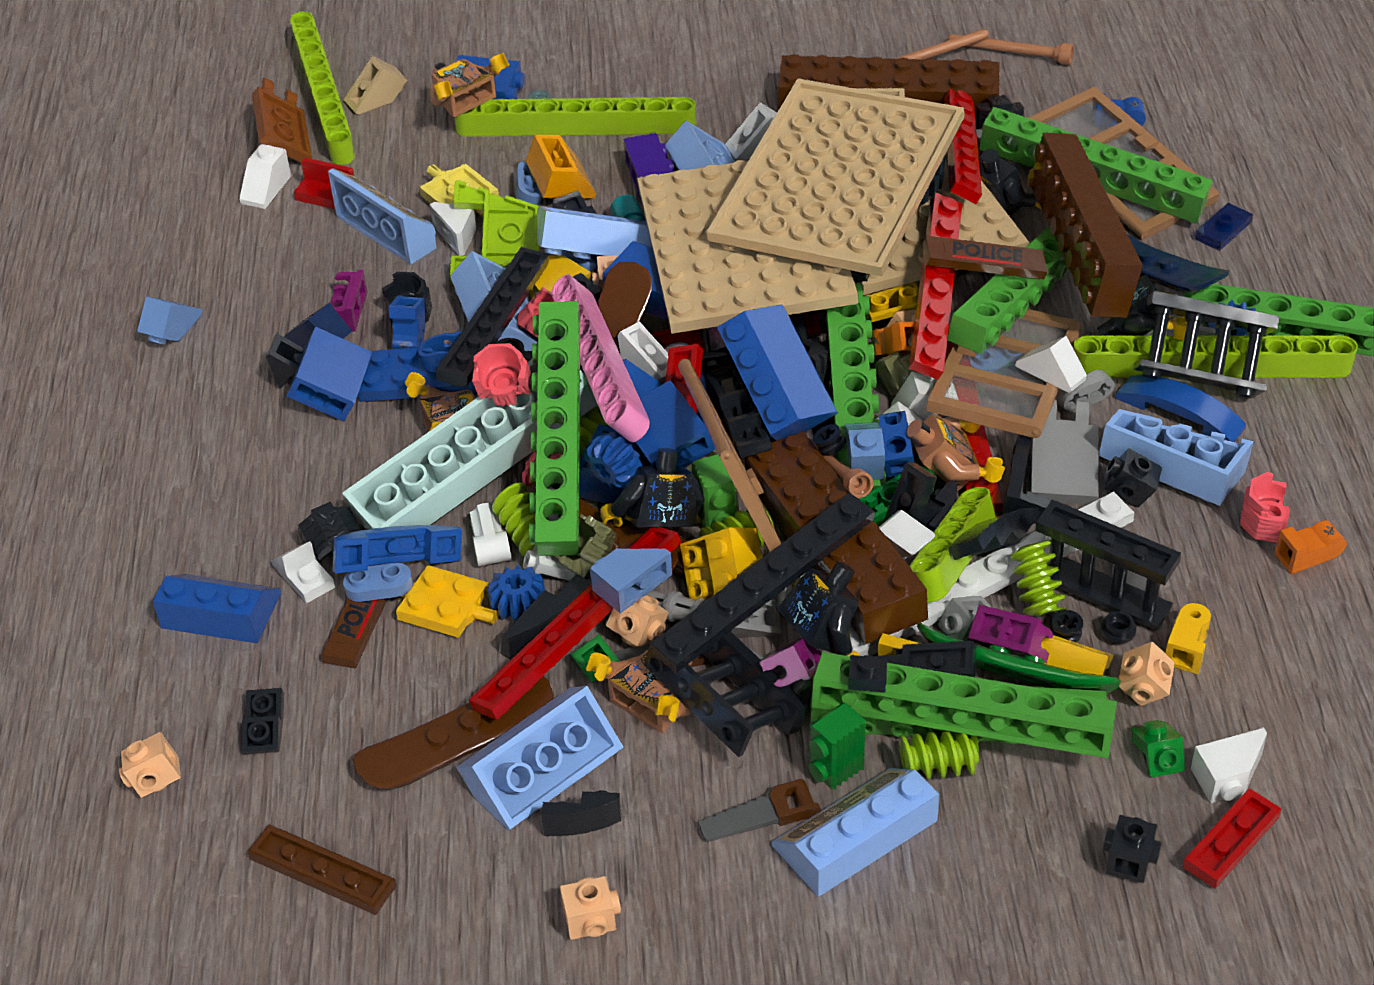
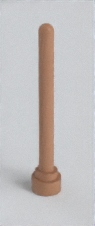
(948, 45)
(1061, 53)
(854, 480)

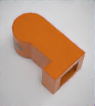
(892, 339)
(1309, 546)

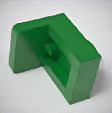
(1161, 746)

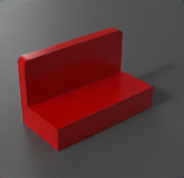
(316, 184)

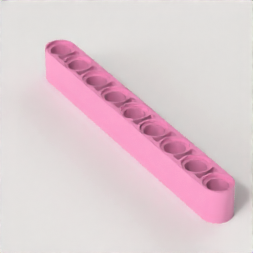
(603, 364)

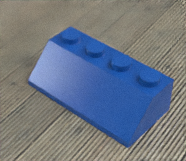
(777, 371)

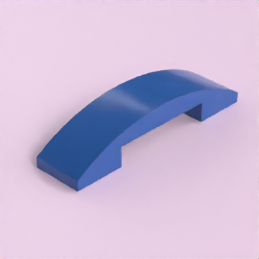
(1183, 401)
(395, 545)

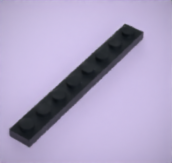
(492, 316)
(761, 582)

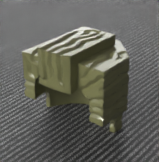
(894, 371)
(594, 543)

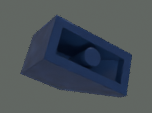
(325, 319)

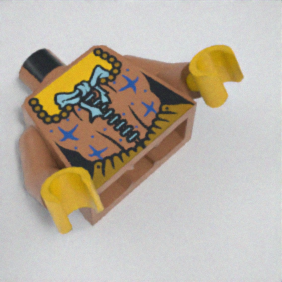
(464, 84)
(436, 404)
(948, 452)
(638, 690)

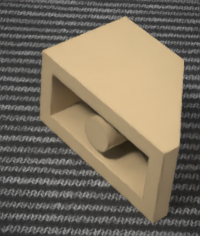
(375, 86)

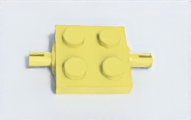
(442, 185)

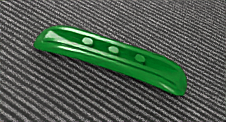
(1029, 668)

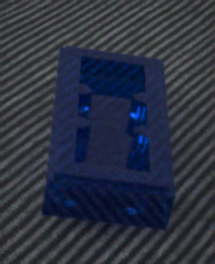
(1224, 226)

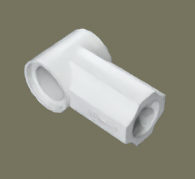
(489, 539)

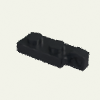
(945, 657)

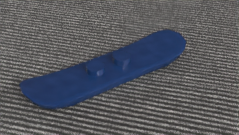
(1175, 271)

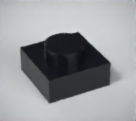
(867, 673)

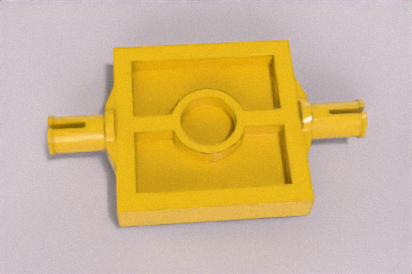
(445, 602)

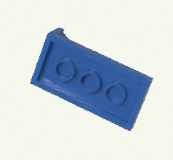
(390, 368)

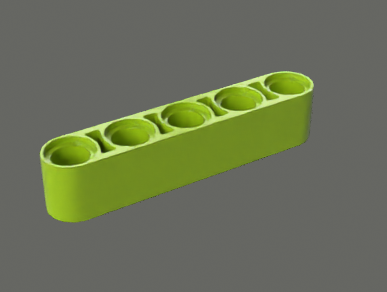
(934, 562)

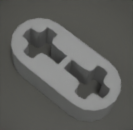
(1093, 390)

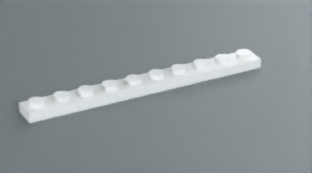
(996, 569)

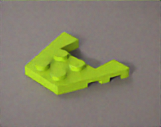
(506, 224)

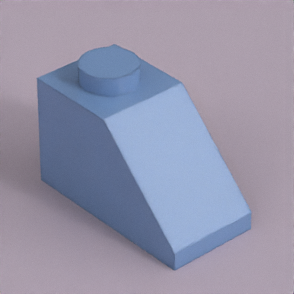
(166, 319)
(866, 448)
(629, 575)

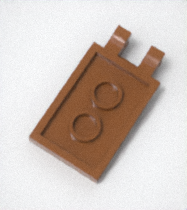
(281, 121)

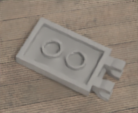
(1066, 458)

